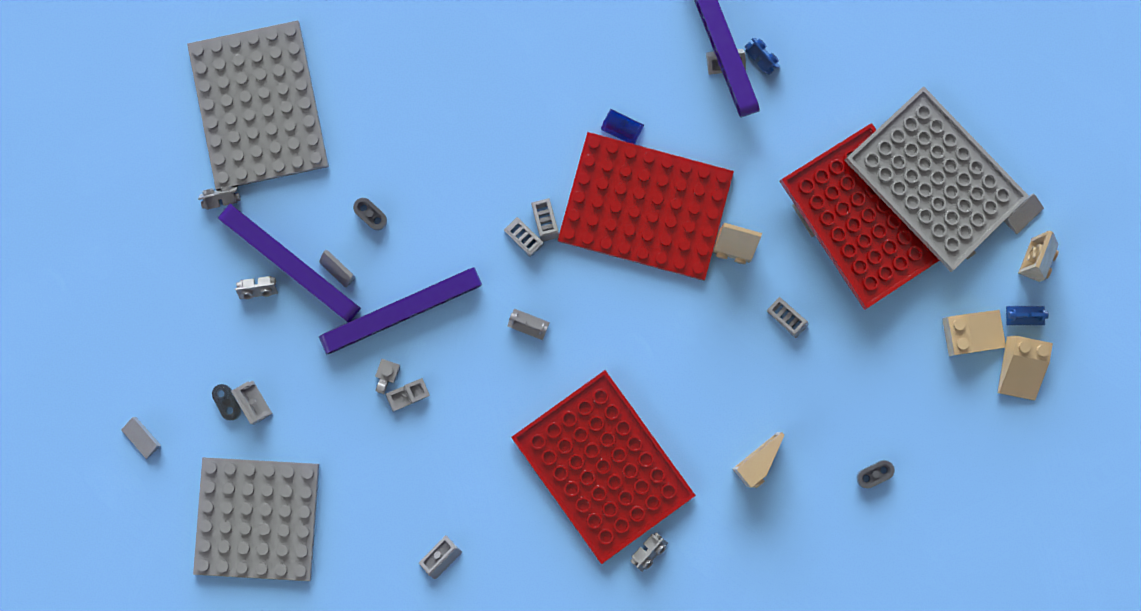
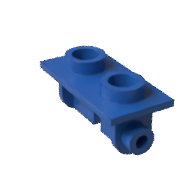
(767, 60)
(1026, 315)

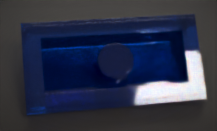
(622, 126)

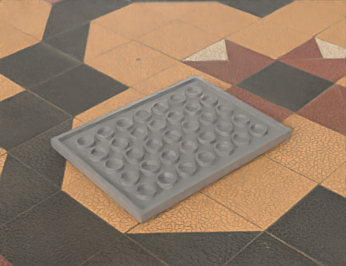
(257, 105)
(937, 178)

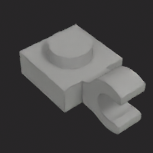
(386, 373)

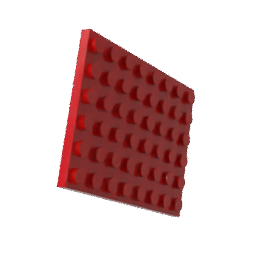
(645, 206)
(855, 225)
(603, 466)

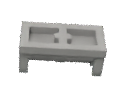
(251, 402)

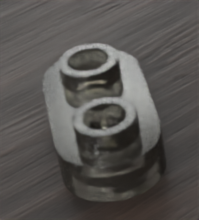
(226, 401)

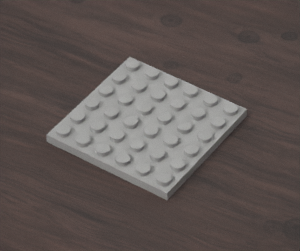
(256, 519)

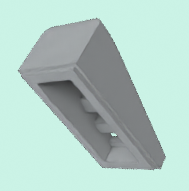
(548, 231)
(534, 247)
(771, 310)

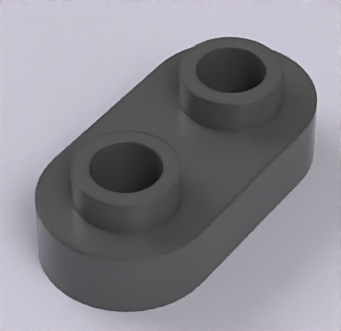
(370, 214)
(875, 474)

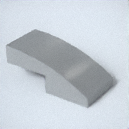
(407, 394)

